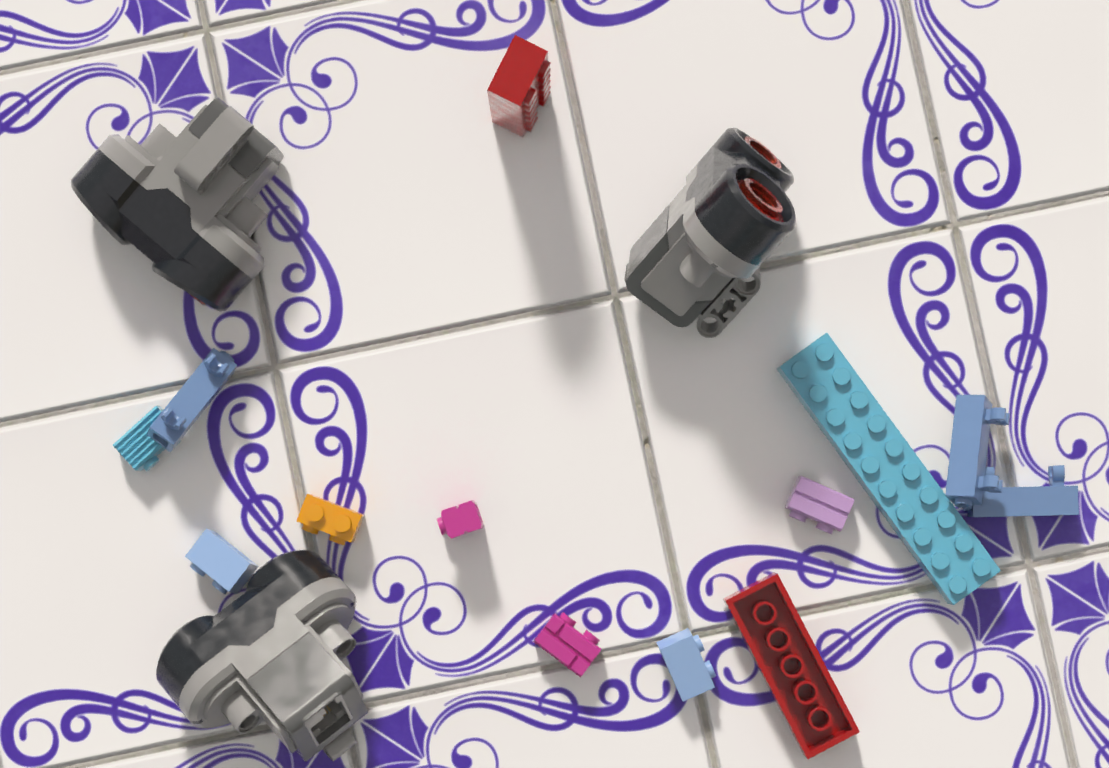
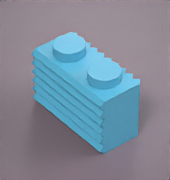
(139, 448)

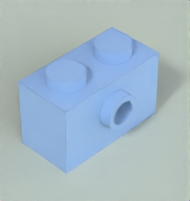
(221, 562)
(686, 665)

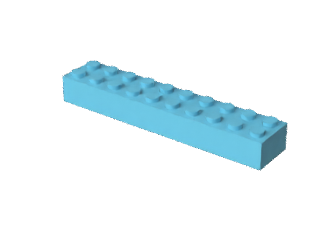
(888, 469)

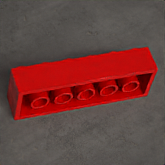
(520, 86)
(791, 665)

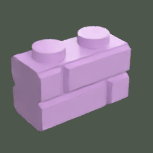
(819, 504)

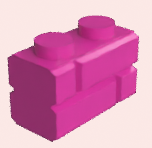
(459, 519)
(568, 644)

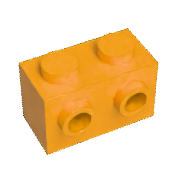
(330, 518)

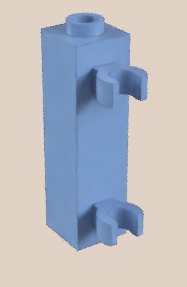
(192, 399)
(969, 450)
(1030, 500)

